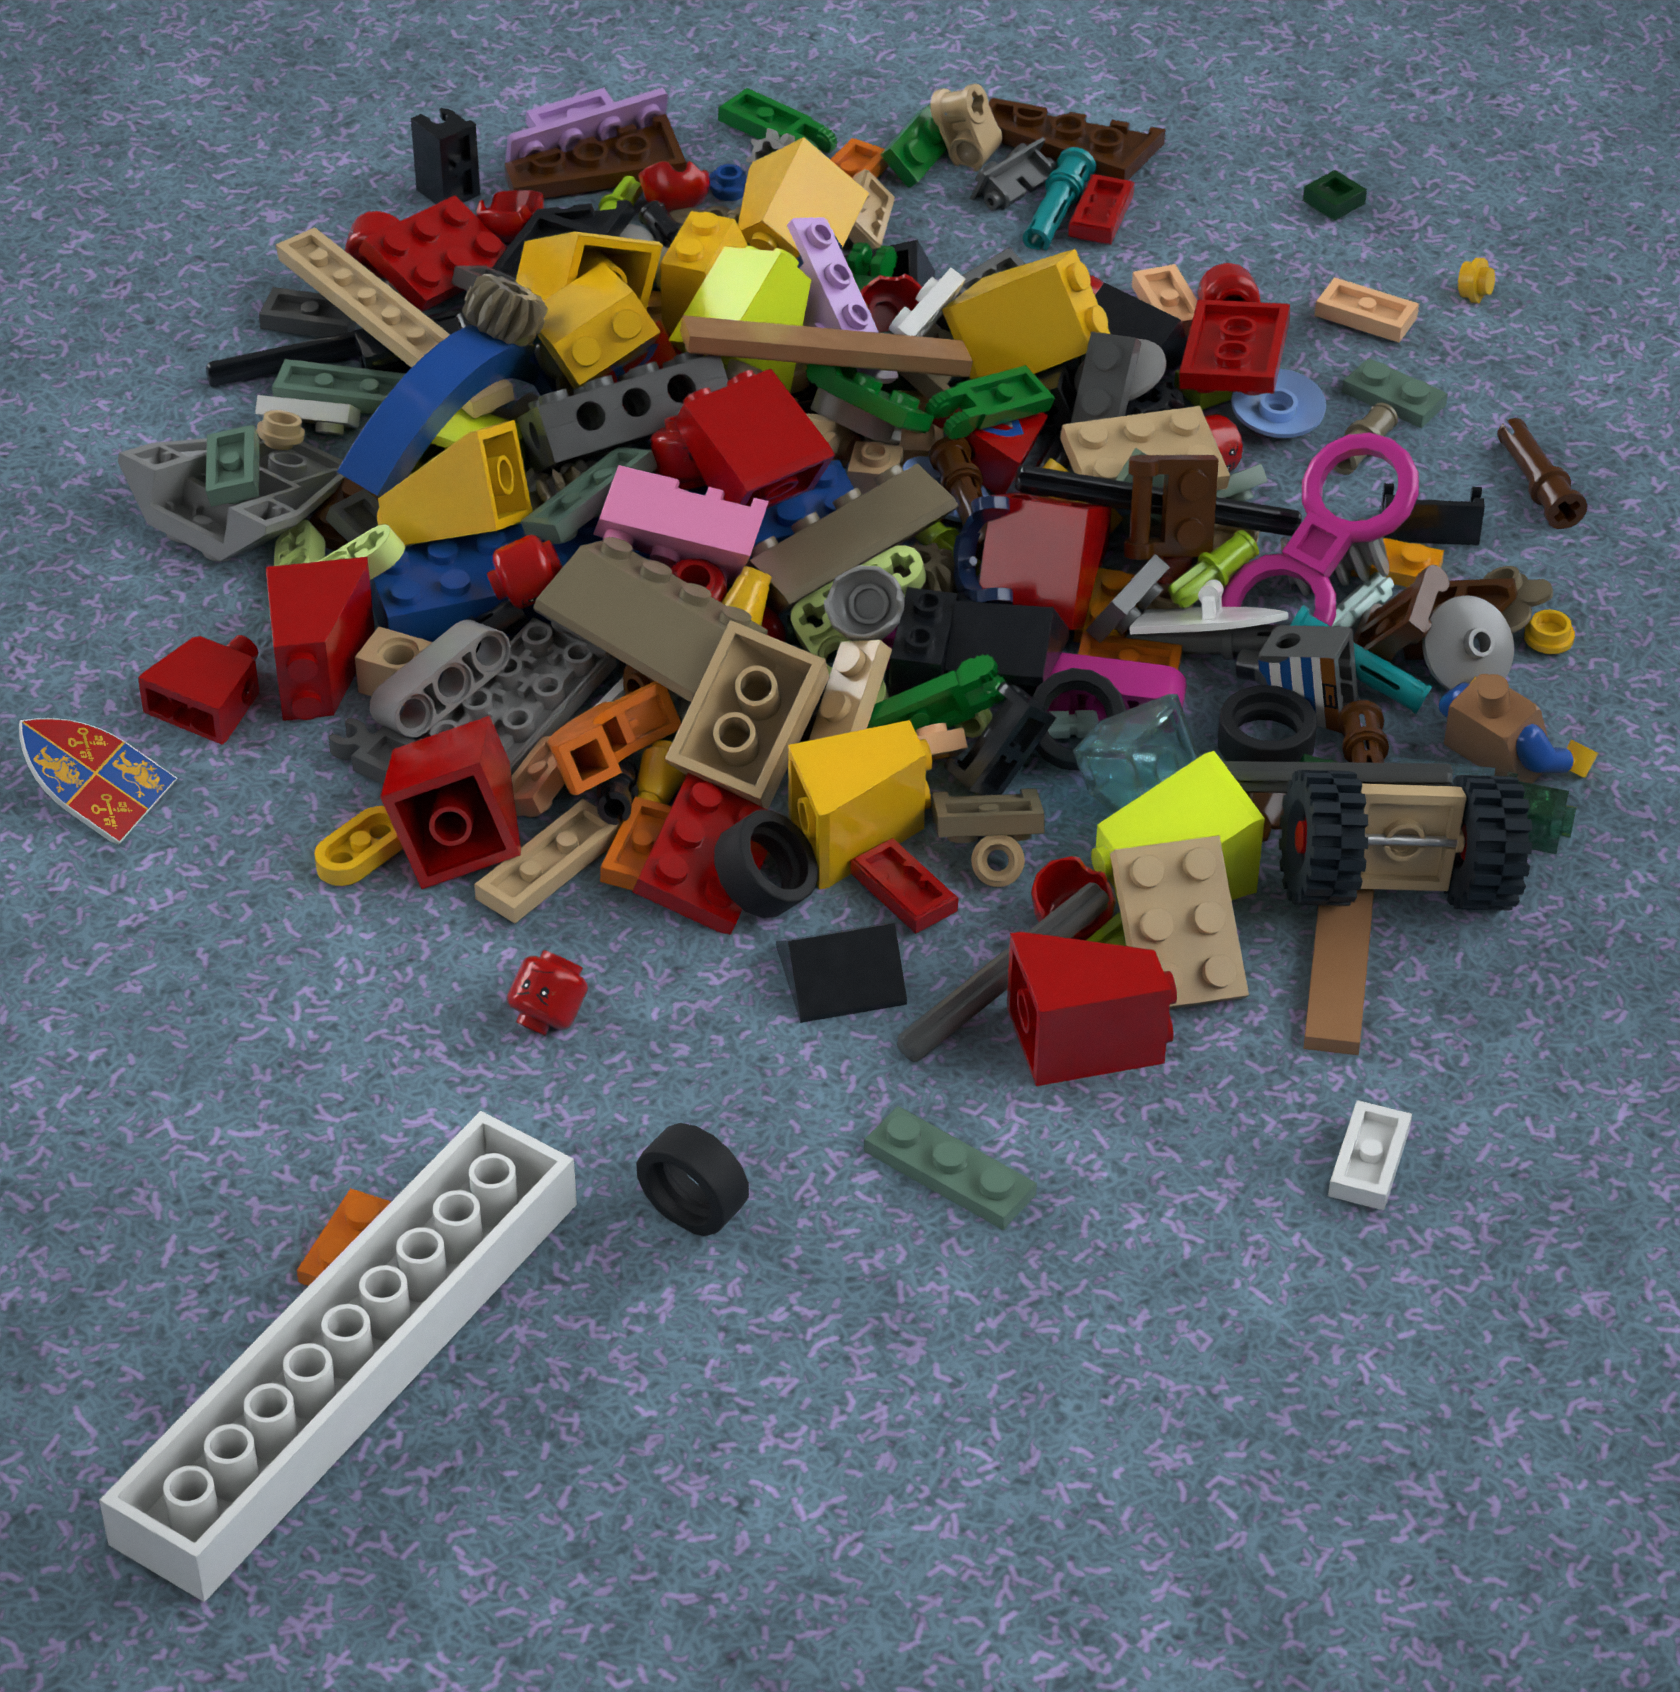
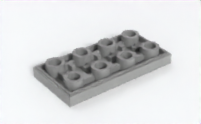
(535, 691)

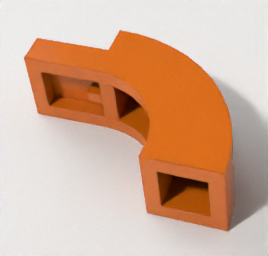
(603, 736)

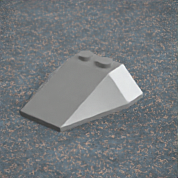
(171, 494)

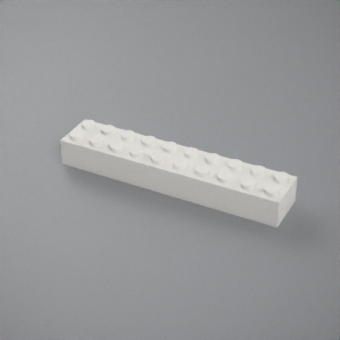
(338, 1356)

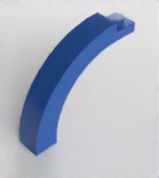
(427, 401)

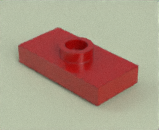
(1101, 209)
(904, 885)

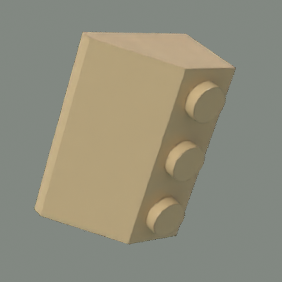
(748, 712)

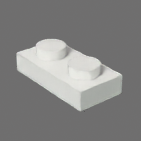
(931, 300)
(328, 416)
(1370, 1155)

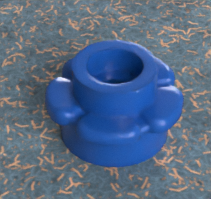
(728, 182)

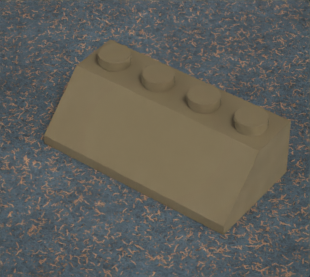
(851, 535)
(640, 613)

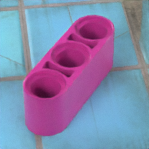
(1134, 680)

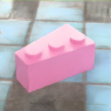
(679, 524)

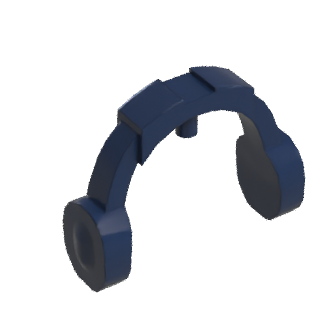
(982, 510)

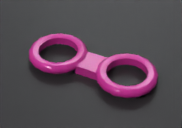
(1322, 536)

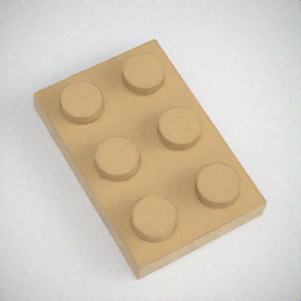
(1105, 445)
(1181, 906)

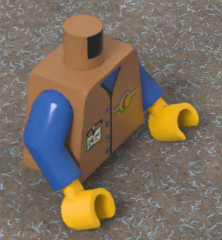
(1506, 731)

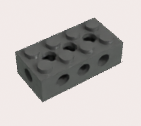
(557, 438)

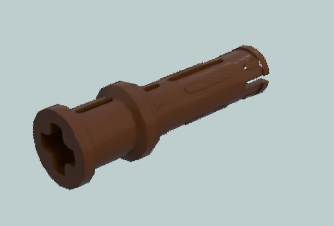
(959, 477)
(1547, 483)
(1372, 733)

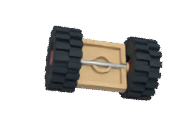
(1404, 837)

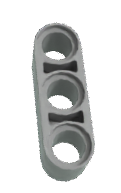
(418, 679)

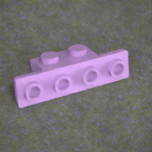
(581, 117)
(833, 293)

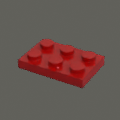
(426, 247)
(1235, 347)
(681, 863)

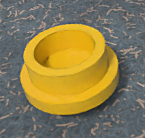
(1476, 279)
(1549, 632)

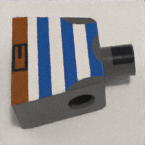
(1311, 662)

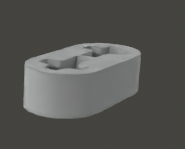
(851, 416)

